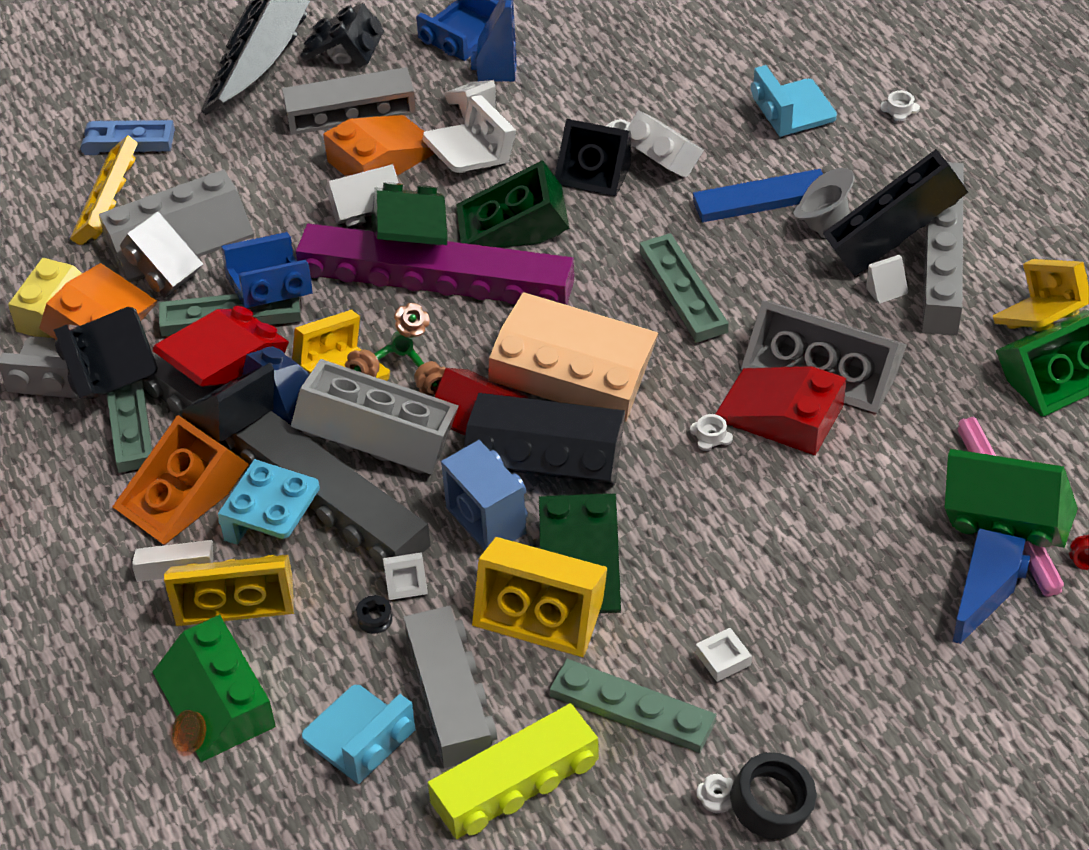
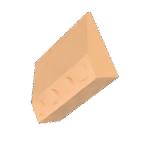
(570, 355)

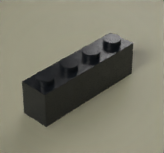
(895, 212)

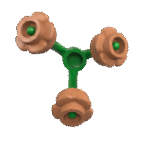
(410, 323)

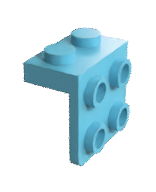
(791, 105)
(266, 501)
(360, 731)

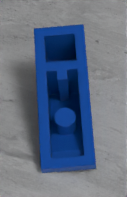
(497, 46)
(990, 579)

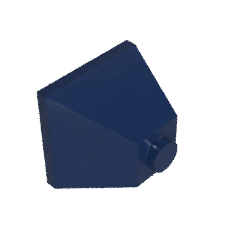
(287, 379)

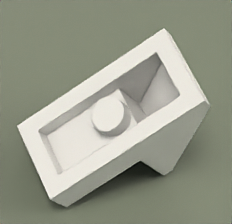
(462, 94)

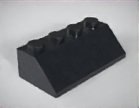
(549, 436)

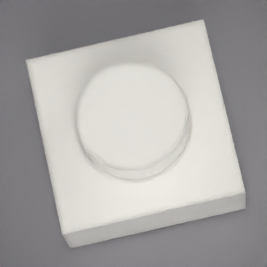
(405, 576)
(723, 654)

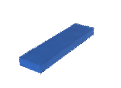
(753, 196)

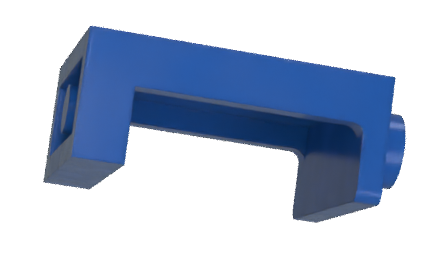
(456, 27)
(265, 270)

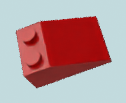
(217, 345)
(785, 404)

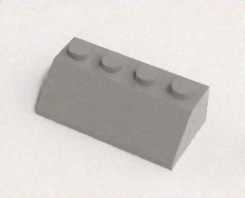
(200, 211)
(801, 339)
(374, 416)

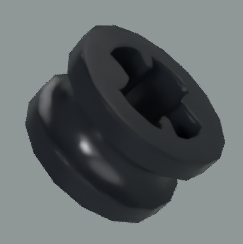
(365, 620)

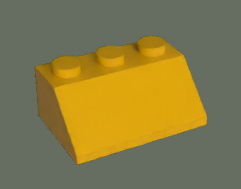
(230, 589)
(538, 596)

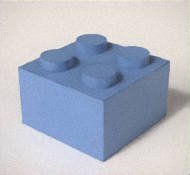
(484, 494)

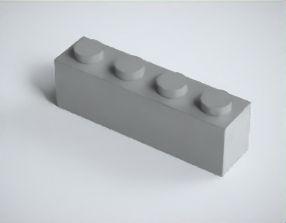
(361, 96)
(448, 685)

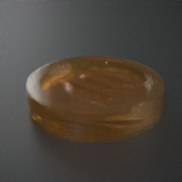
(188, 731)

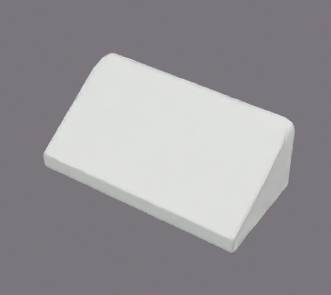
(153, 562)

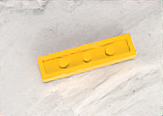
(106, 186)

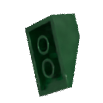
(515, 210)
(409, 214)
(587, 531)

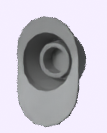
(826, 200)

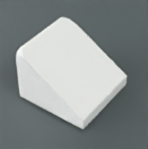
(887, 279)

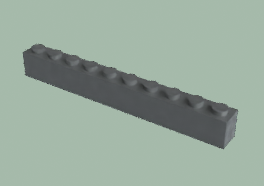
(344, 498)

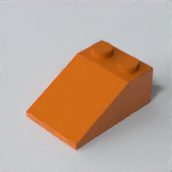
(375, 143)
(92, 297)
(179, 481)

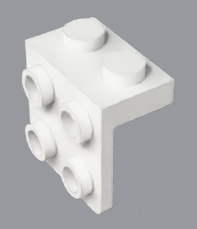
(476, 144)

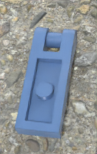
(150, 135)

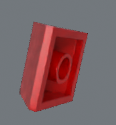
(462, 389)

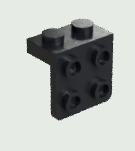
(352, 28)
(105, 353)

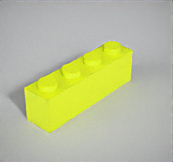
(514, 771)

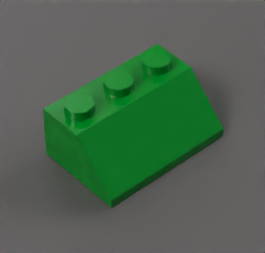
(1050, 364)
(1009, 497)
(211, 676)

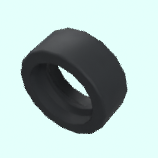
(788, 772)

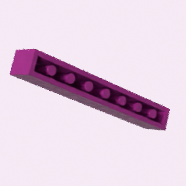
(444, 269)

